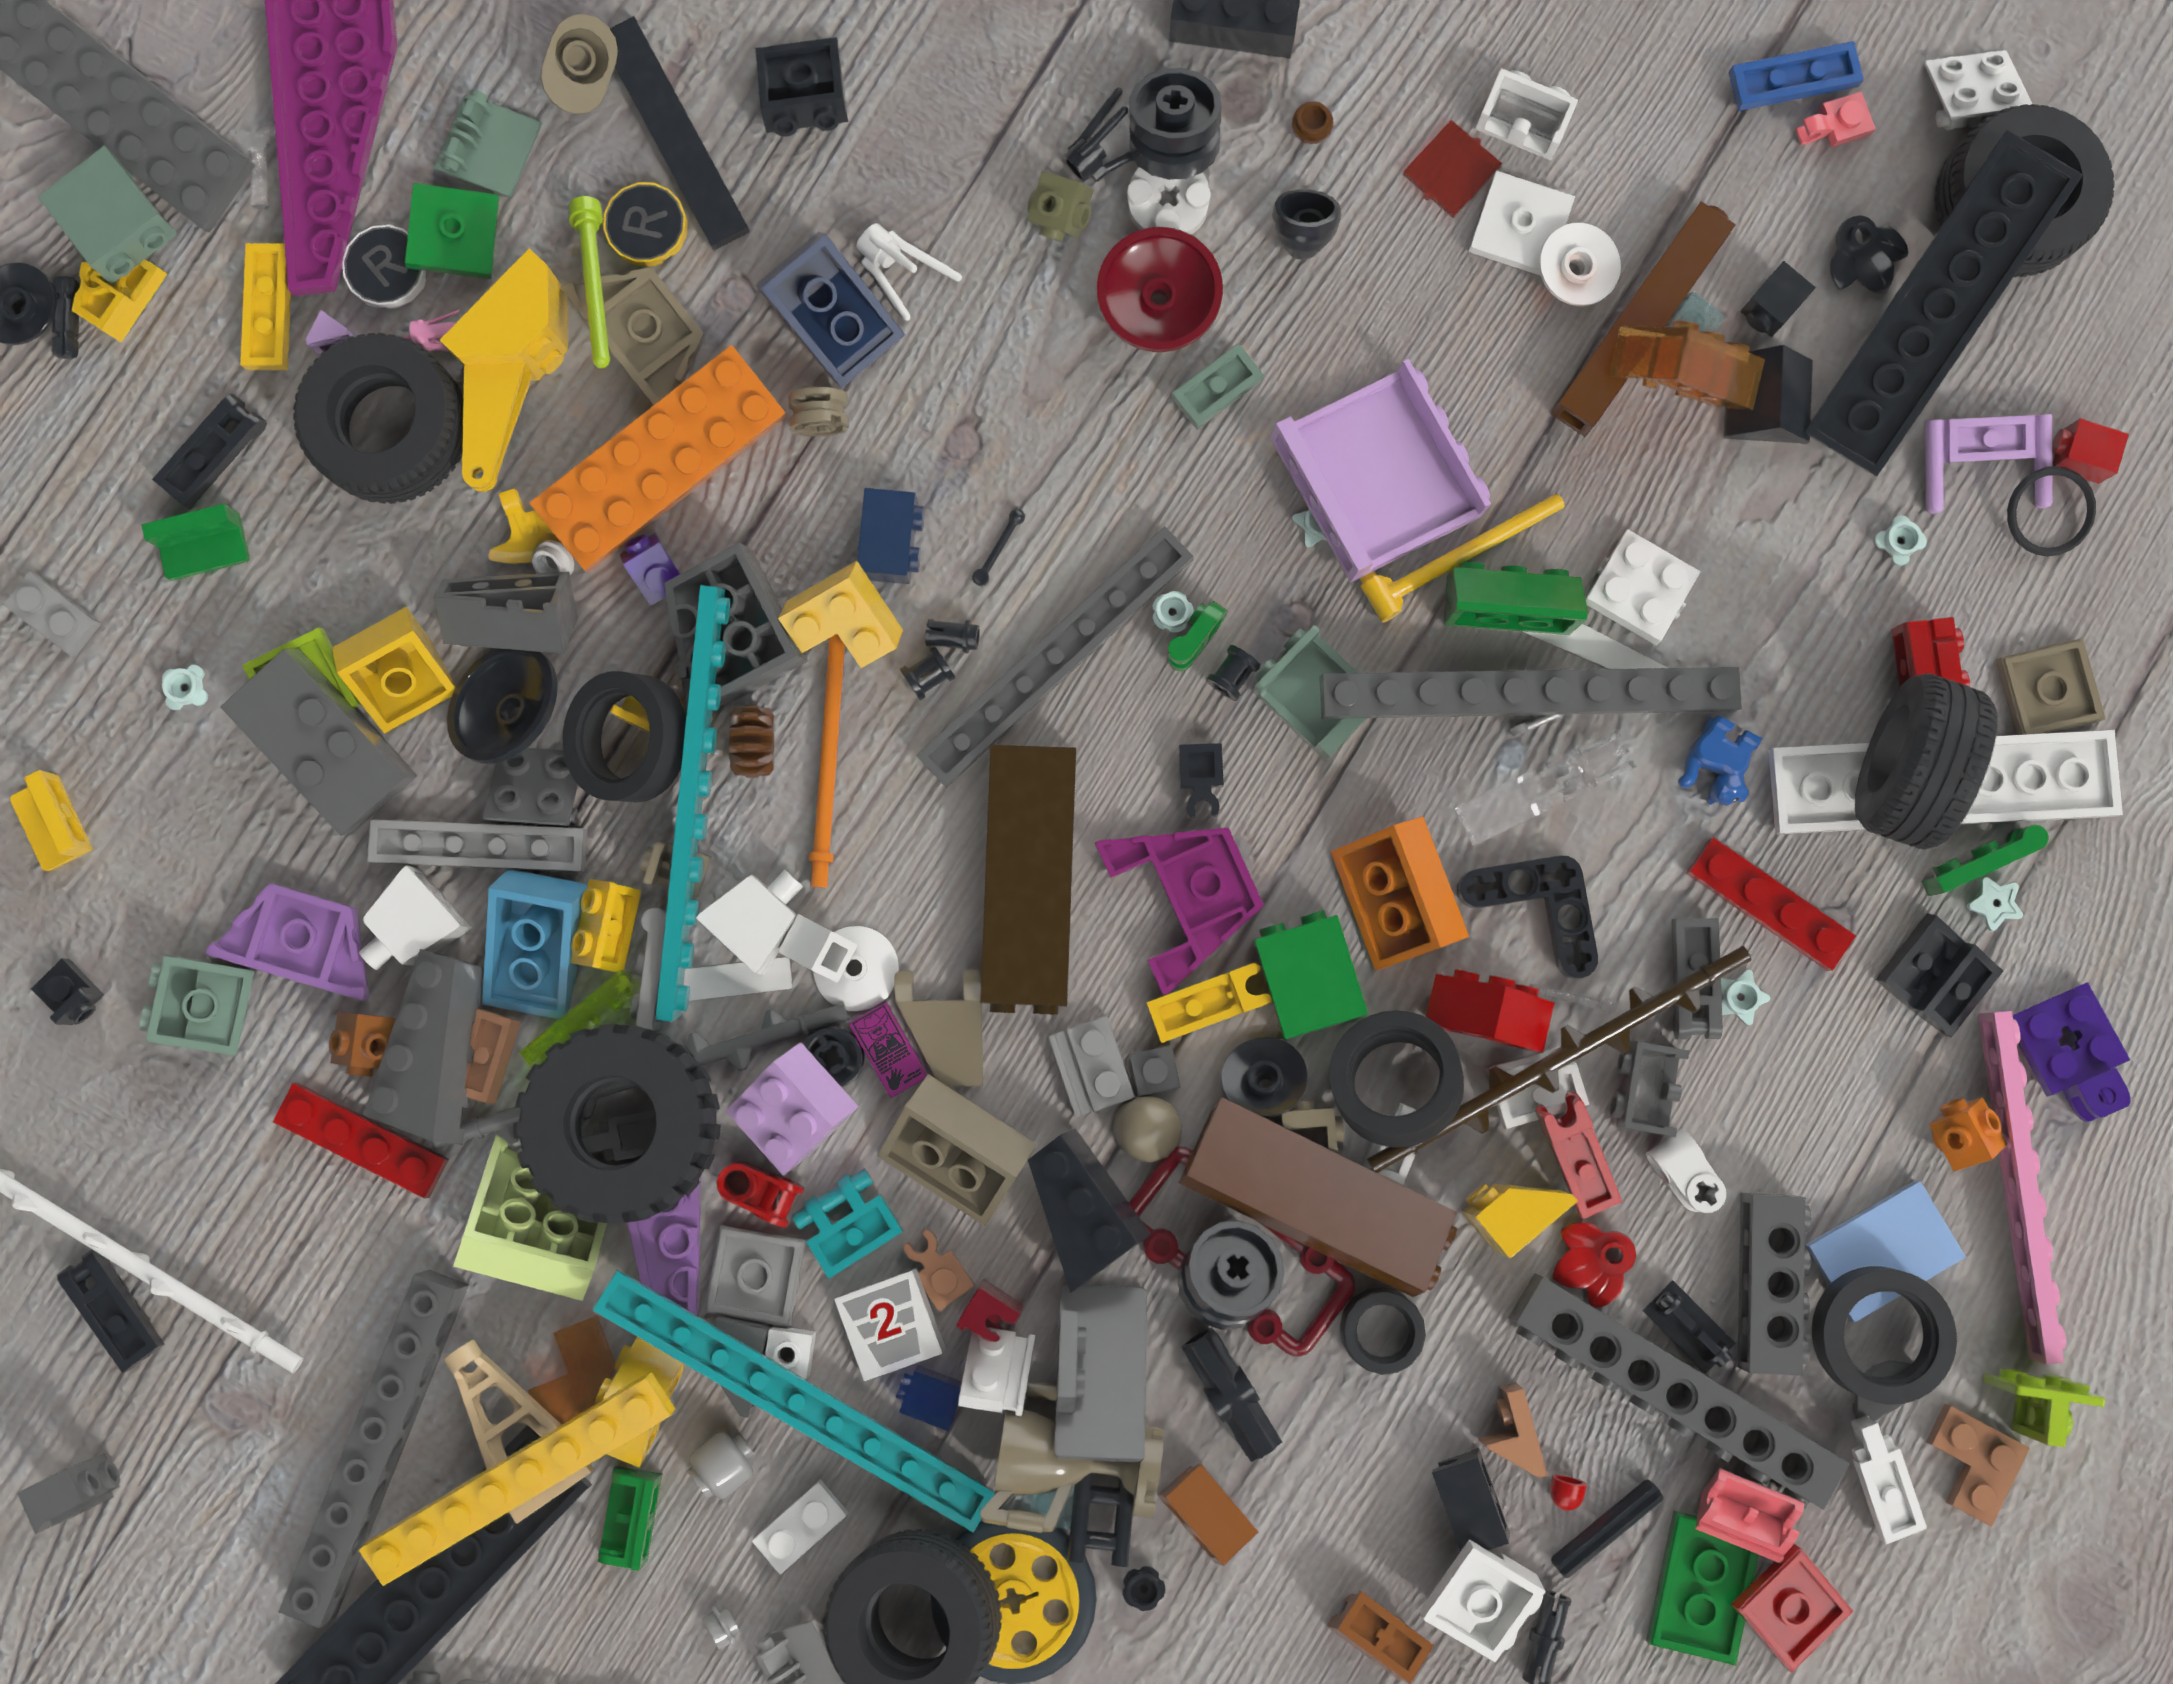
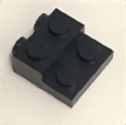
(801, 86)

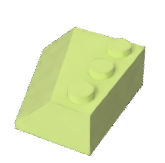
(522, 1236)

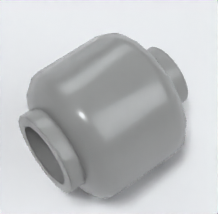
(721, 1465)

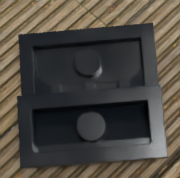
(1939, 975)

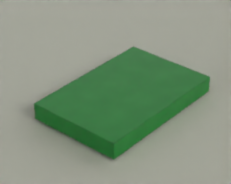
(1696, 1593)

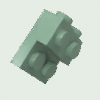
(197, 1005)

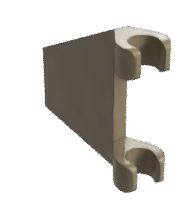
(946, 1029)

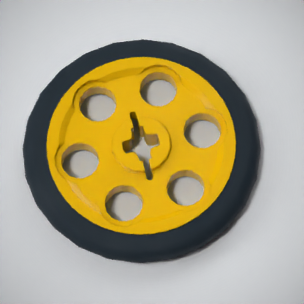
(1071, 1584)

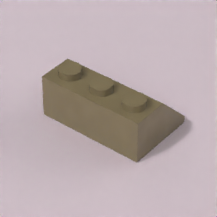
(956, 1149)

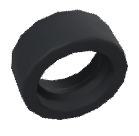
(1415, 1338)

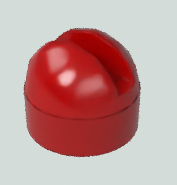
(1567, 1492)

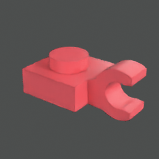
(1839, 120)

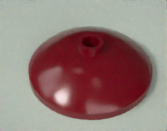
(1165, 264)

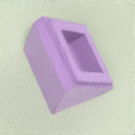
(325, 333)

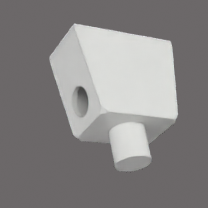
(410, 918)
(754, 919)

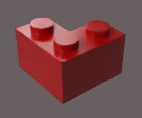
(1491, 1010)

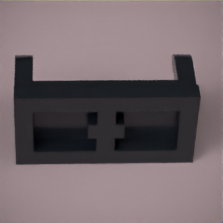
(1471, 1501)

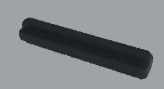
(1607, 1528)

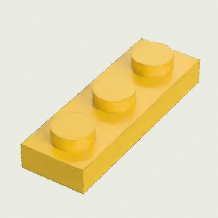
(265, 308)

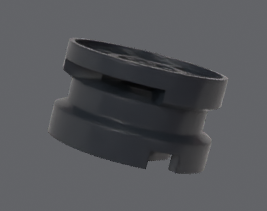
(838, 1053)

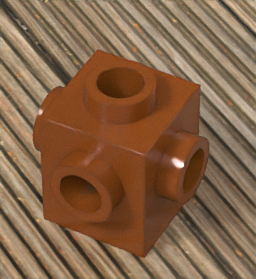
(360, 1042)

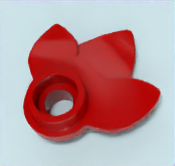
(1587, 1263)

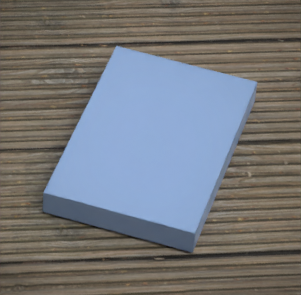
(1893, 1233)

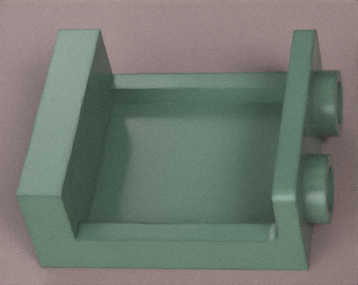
(107, 215)
(1293, 691)

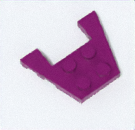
(1204, 886)

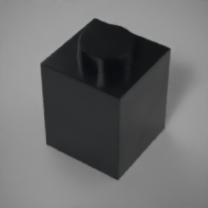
(1777, 300)

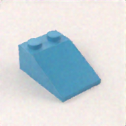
(530, 943)

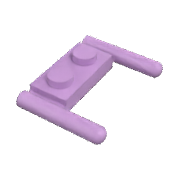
(1987, 441)

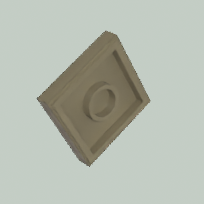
(2050, 688)

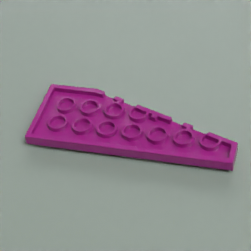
(327, 101)

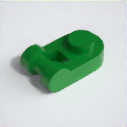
(1204, 623)

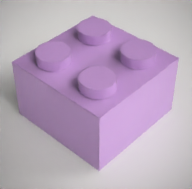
(791, 1108)

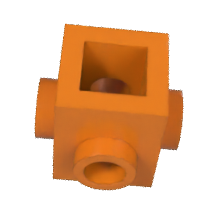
(1967, 1133)

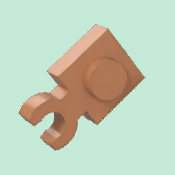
(943, 1275)

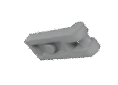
(648, 966)

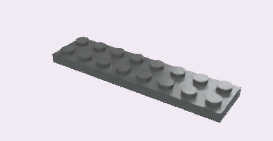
(120, 110)

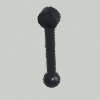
(981, 576)

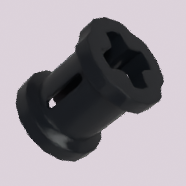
(1233, 672)
(941, 673)

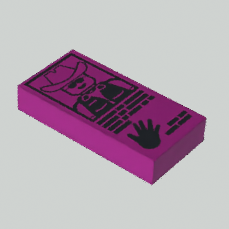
(888, 1050)

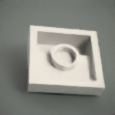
(1483, 1600)

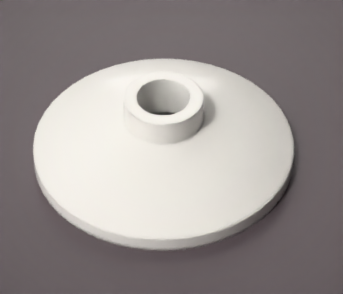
(1593, 254)
(877, 974)

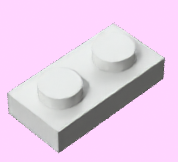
(800, 1526)

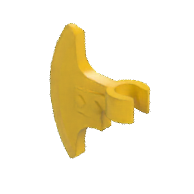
(527, 532)

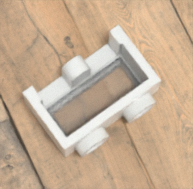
(1527, 113)

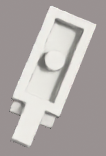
(1885, 1483)

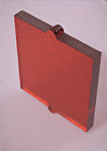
(1452, 168)

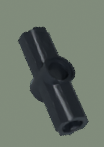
(1231, 1394)

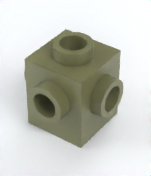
(1059, 206)

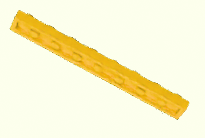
(517, 1478)

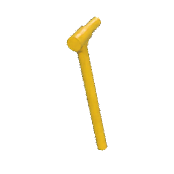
(1387, 595)

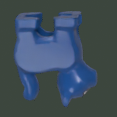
(1719, 755)

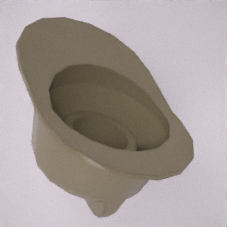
(579, 63)

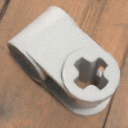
(1684, 1166)

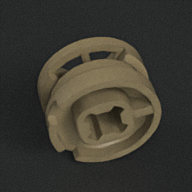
(818, 411)

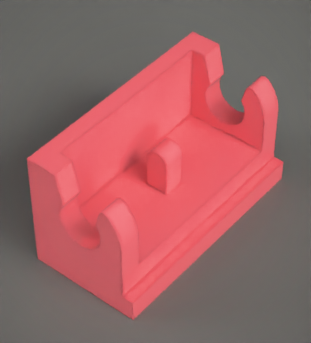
(1749, 1515)

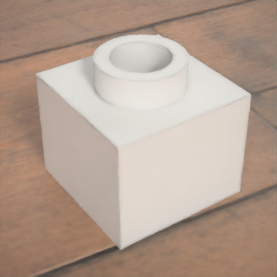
(797, 1339)

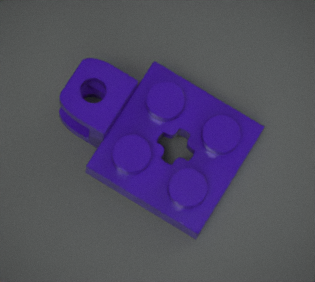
(2089, 1067)

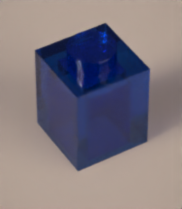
(929, 1397)

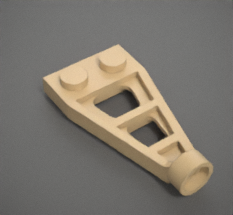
(490, 1435)

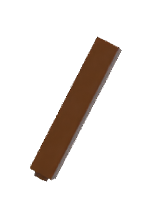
(1650, 306)

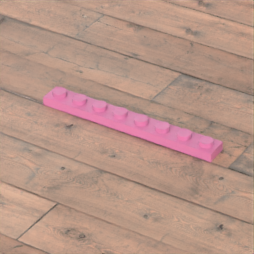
(2023, 1200)

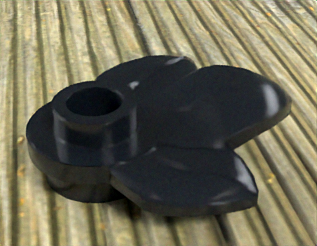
(1871, 260)

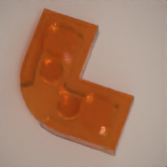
(587, 1364)

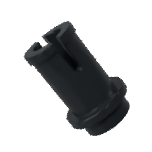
(953, 635)

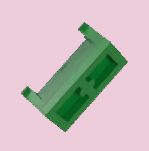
(629, 1518)

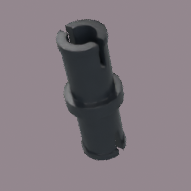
(1546, 1638)

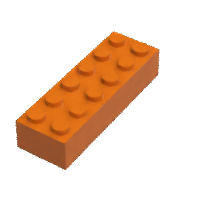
(659, 459)

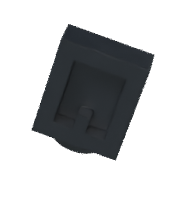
(67, 993)

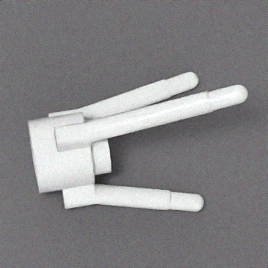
(884, 249)

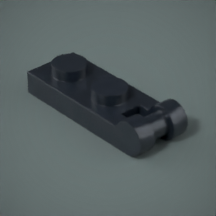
(209, 451)
(110, 1311)

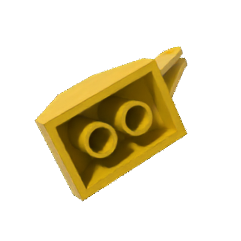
(504, 344)

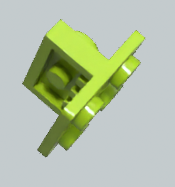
(2043, 1403)

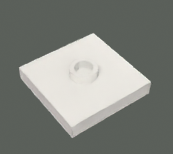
(1518, 221)

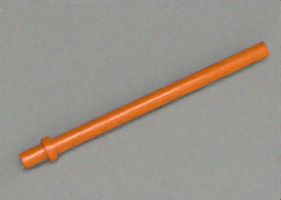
(827, 767)

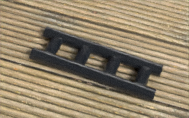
(1082, 1539)

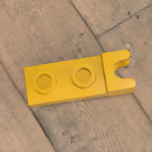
(1205, 1003)

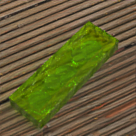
(612, 994)

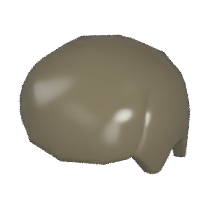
(1147, 1128)

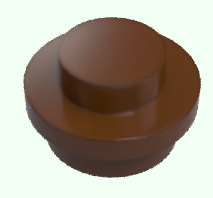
(1312, 122)

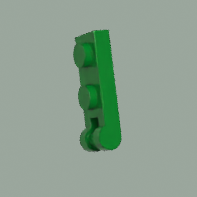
(1986, 859)

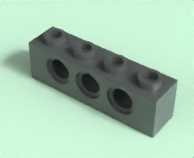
(1757, 1262)

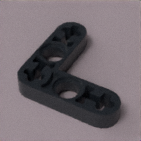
(1554, 897)

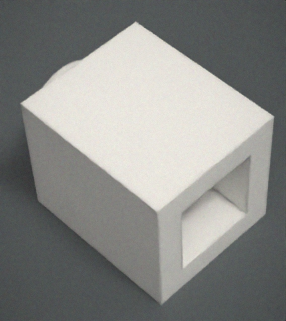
(817, 948)

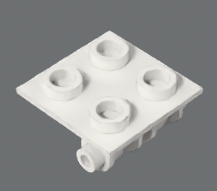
(1975, 87)

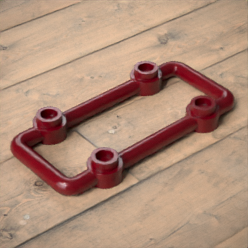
(1162, 1248)

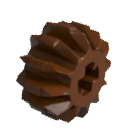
(751, 741)

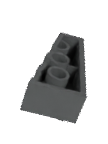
(429, 1051)

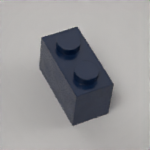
(888, 535)

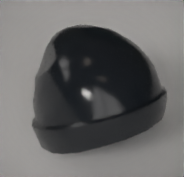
(1305, 221)

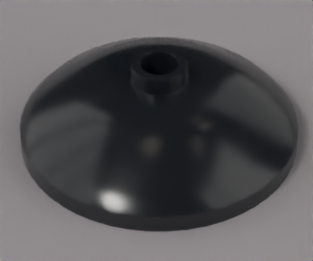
(502, 705)

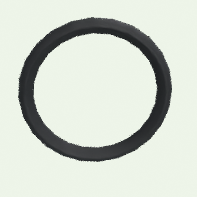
(2021, 487)

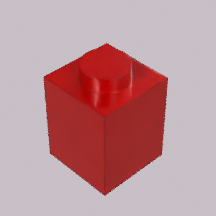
(2089, 449)

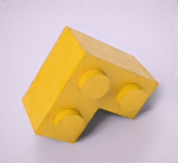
(846, 607)
(631, 1365)

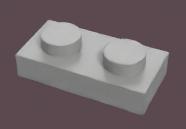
(52, 614)

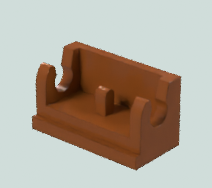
(1208, 1514)
(1381, 1636)

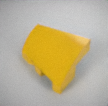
(117, 304)

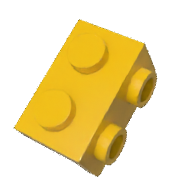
(605, 925)

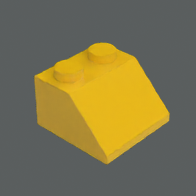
(393, 670)
(1514, 1214)

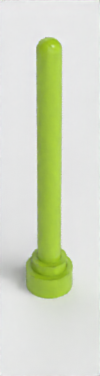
(586, 218)

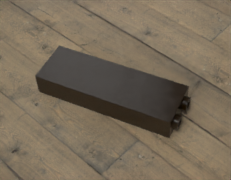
(1028, 878)

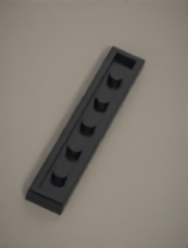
(676, 136)

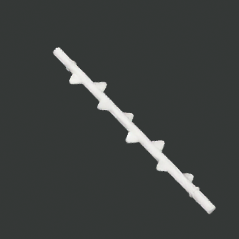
(139, 1266)

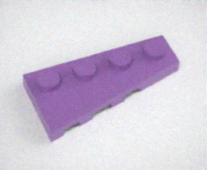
(669, 1251)

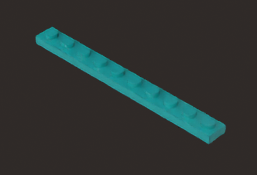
(694, 785)
(793, 1399)

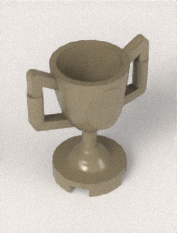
(1030, 1468)

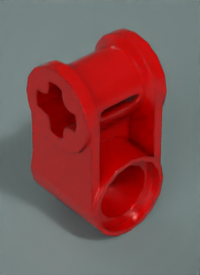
(762, 1192)

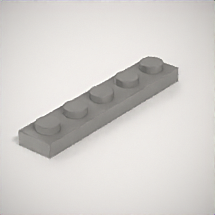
(477, 845)

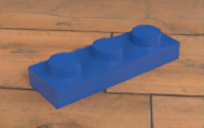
(1795, 76)

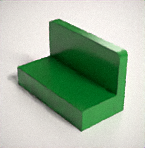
(198, 541)

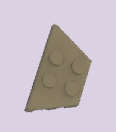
(645, 329)

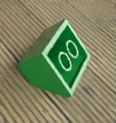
(1514, 599)

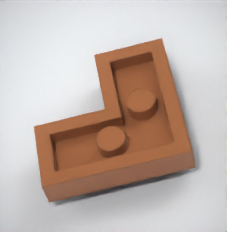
(1989, 1460)

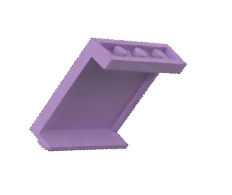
(1381, 472)

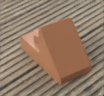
(1521, 1442)

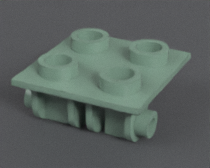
(488, 144)

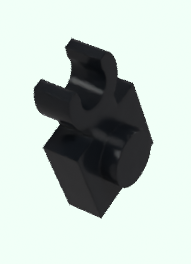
(1201, 770)

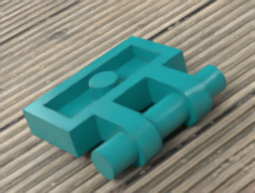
(855, 1234)

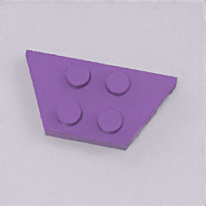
(298, 940)

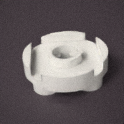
(1189, 213)

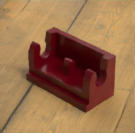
(986, 1309)

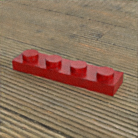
(1771, 904)
(361, 1140)

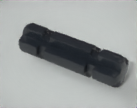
(65, 321)

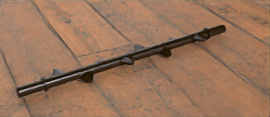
(1574, 1046)

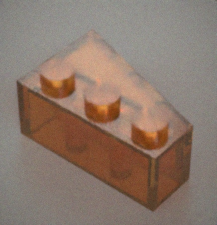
(1690, 362)

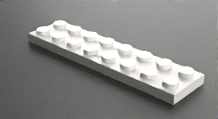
(2026, 781)

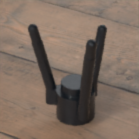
(1086, 153)

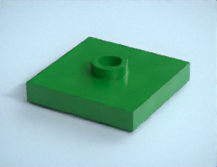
(452, 231)

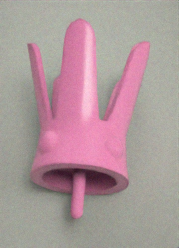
(427, 332)

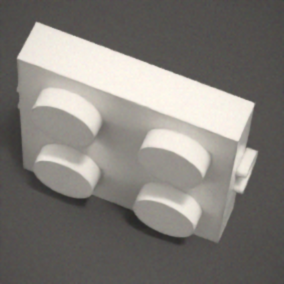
(1641, 587)

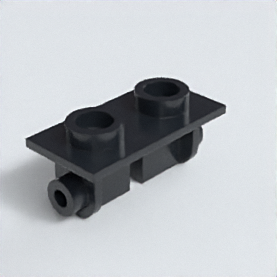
(1690, 1328)

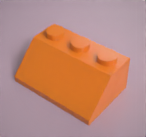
(1399, 893)

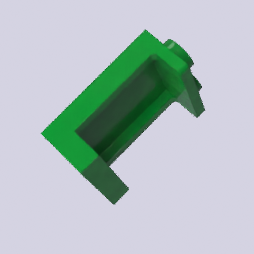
(1309, 974)

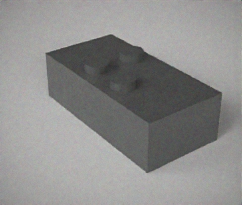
(318, 741)

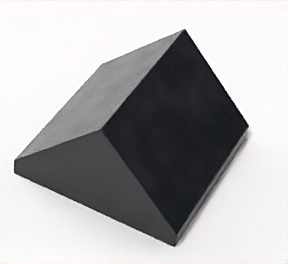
(1781, 401)

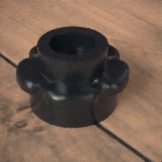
(1143, 1600)

